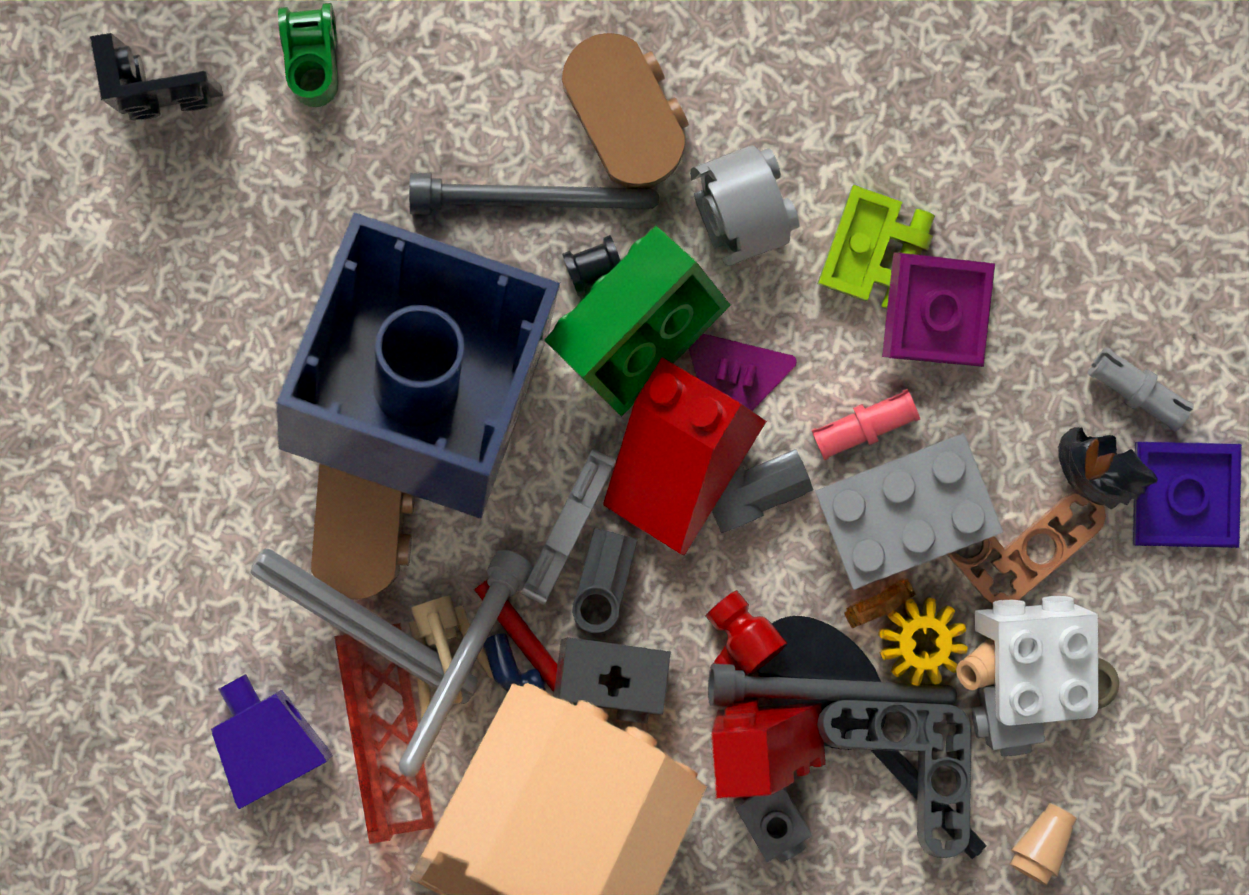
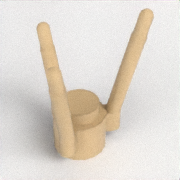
(437, 623)

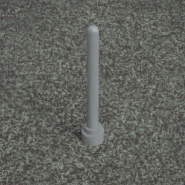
(507, 575)

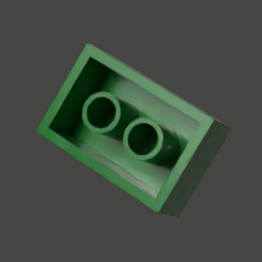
(635, 316)

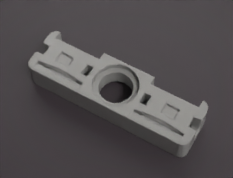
(568, 526)

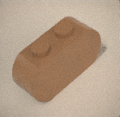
(625, 109)
(359, 533)

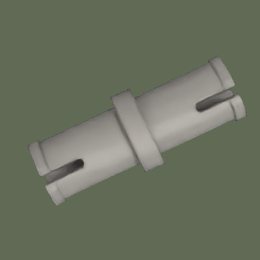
(1140, 389)

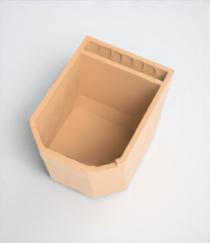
(560, 807)

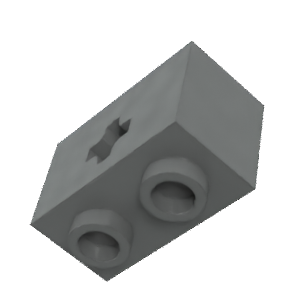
(642, 672)

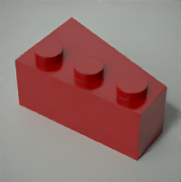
(763, 746)

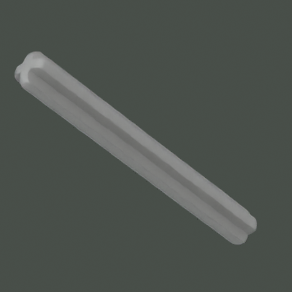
(353, 619)

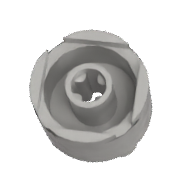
(744, 203)

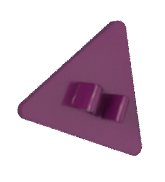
(739, 368)

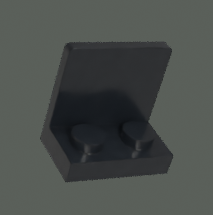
(125, 85)

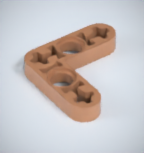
(1015, 556)

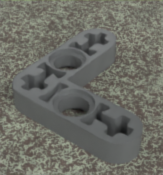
(920, 739)

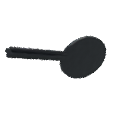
(824, 652)

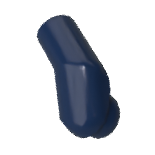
(504, 665)

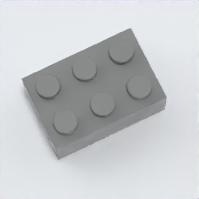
(909, 511)

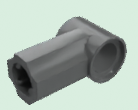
(761, 489)
(604, 574)

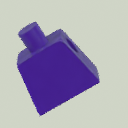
(264, 742)

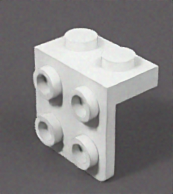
(1042, 659)

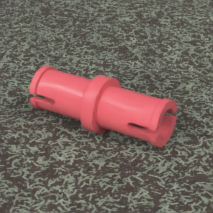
(866, 424)

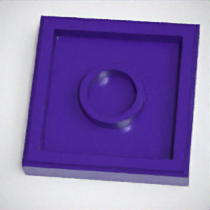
(1194, 495)

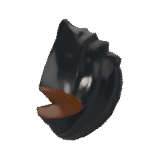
(1101, 473)

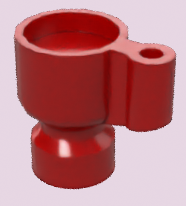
(750, 639)

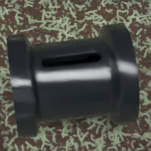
(591, 264)

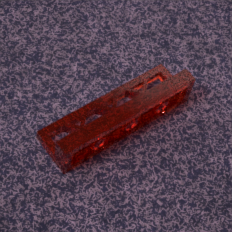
(366, 742)

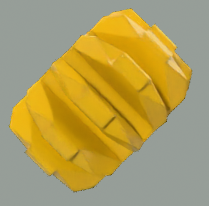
(904, 644)

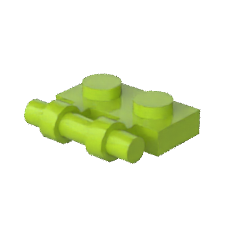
(862, 240)

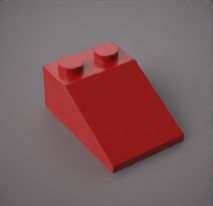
(678, 455)

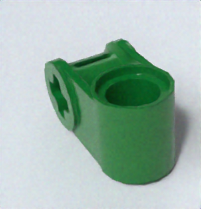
(309, 44)

